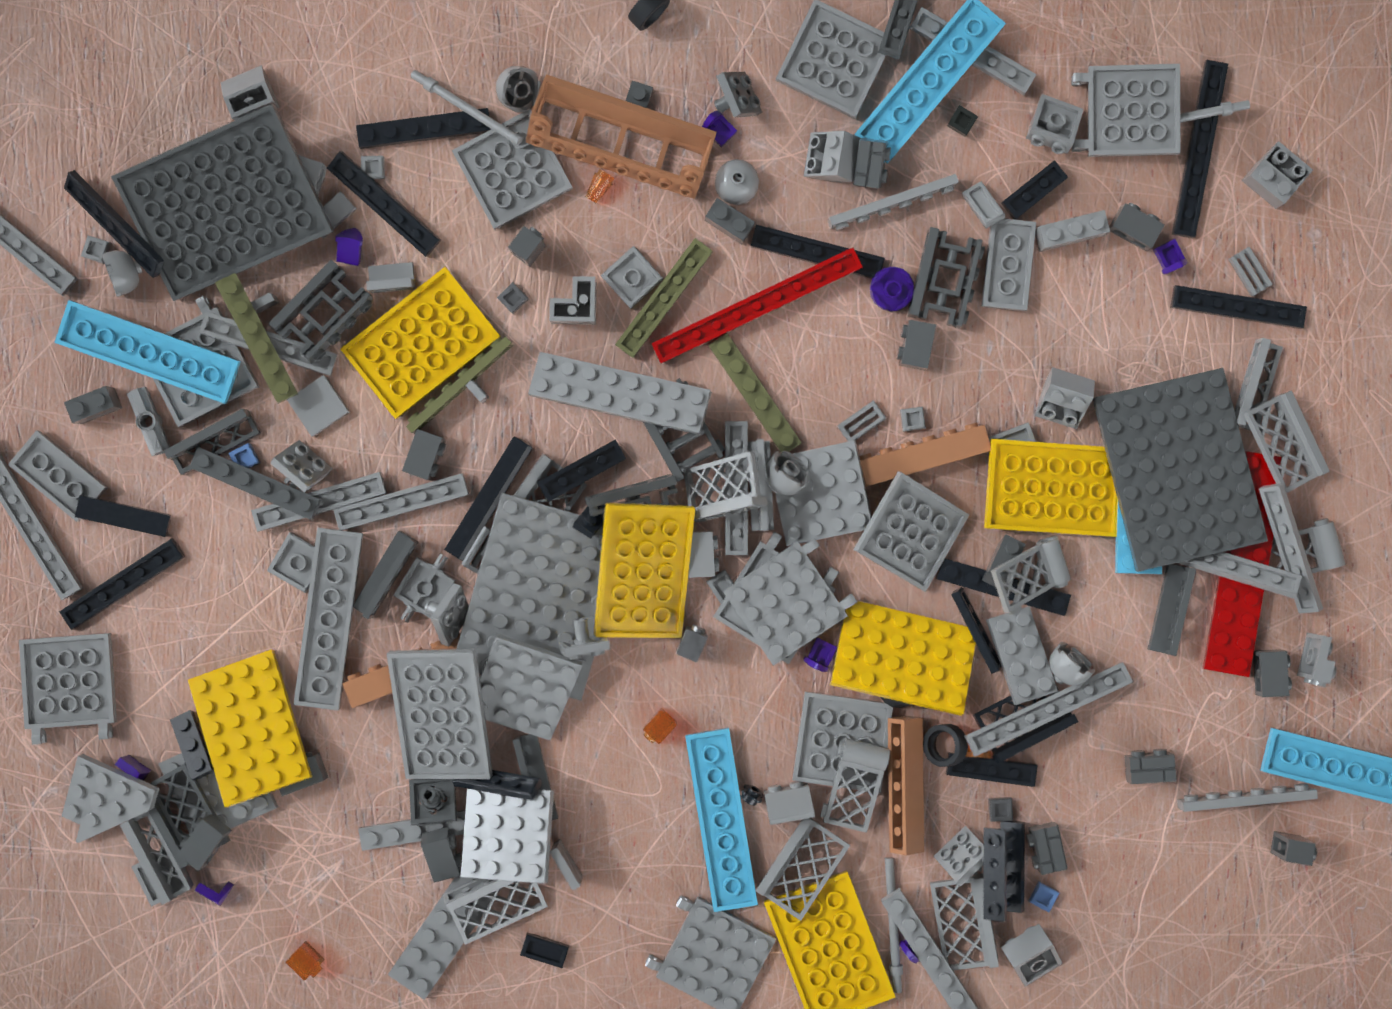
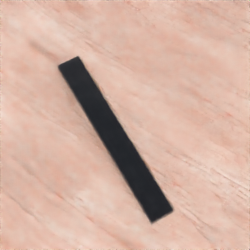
(1199, 151)

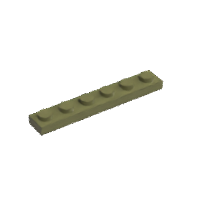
(664, 298)
(256, 338)
(451, 391)
(754, 393)

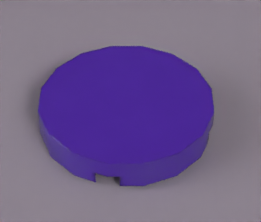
(892, 289)

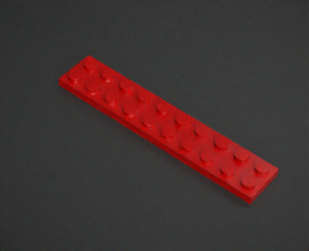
(1238, 604)

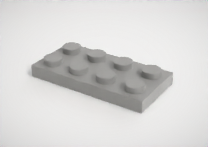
(1009, 265)
(55, 473)
(1021, 656)

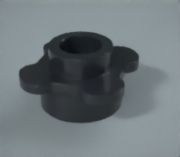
(751, 795)

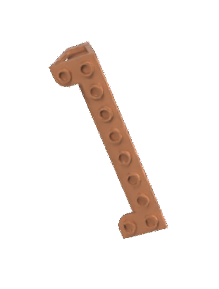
(627, 117)

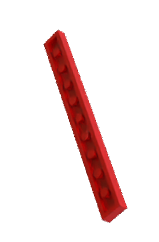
(757, 305)

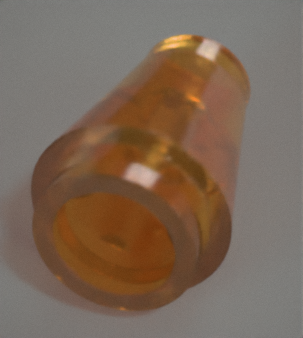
(599, 185)

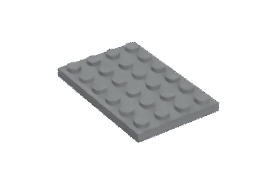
(440, 714)

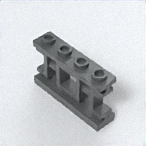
(929, 274)
(308, 299)
(632, 496)

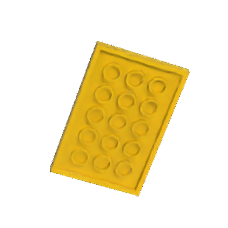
(420, 343)
(1050, 488)
(643, 570)
(904, 657)
(249, 728)
(831, 948)

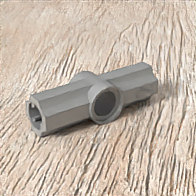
(144, 407)

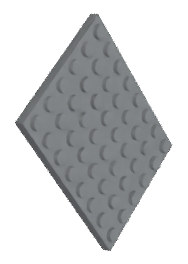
(533, 582)

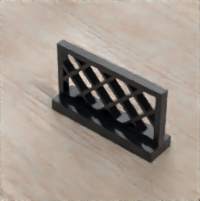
(1027, 739)

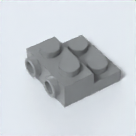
(1054, 124)
(1314, 662)

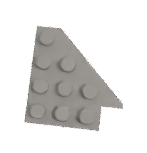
(104, 797)

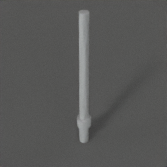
(432, 86)
(1224, 109)
(895, 967)

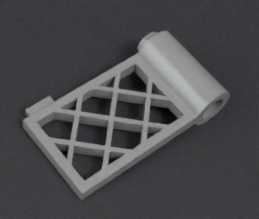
(1324, 545)
(1050, 564)
(862, 757)

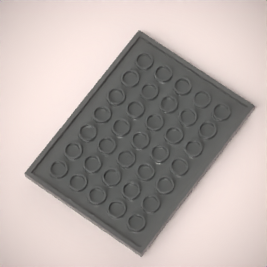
(223, 202)
(1179, 469)

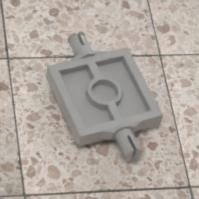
(423, 584)

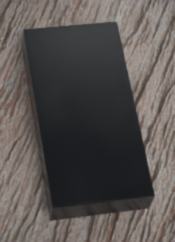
(544, 950)

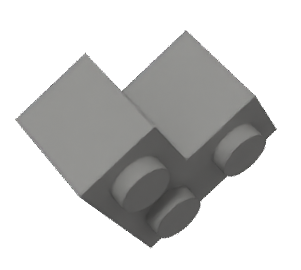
(580, 308)

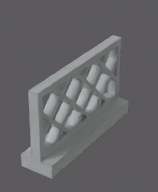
(1298, 435)
(537, 473)
(729, 505)
(762, 517)
(785, 857)
(483, 888)
(984, 926)

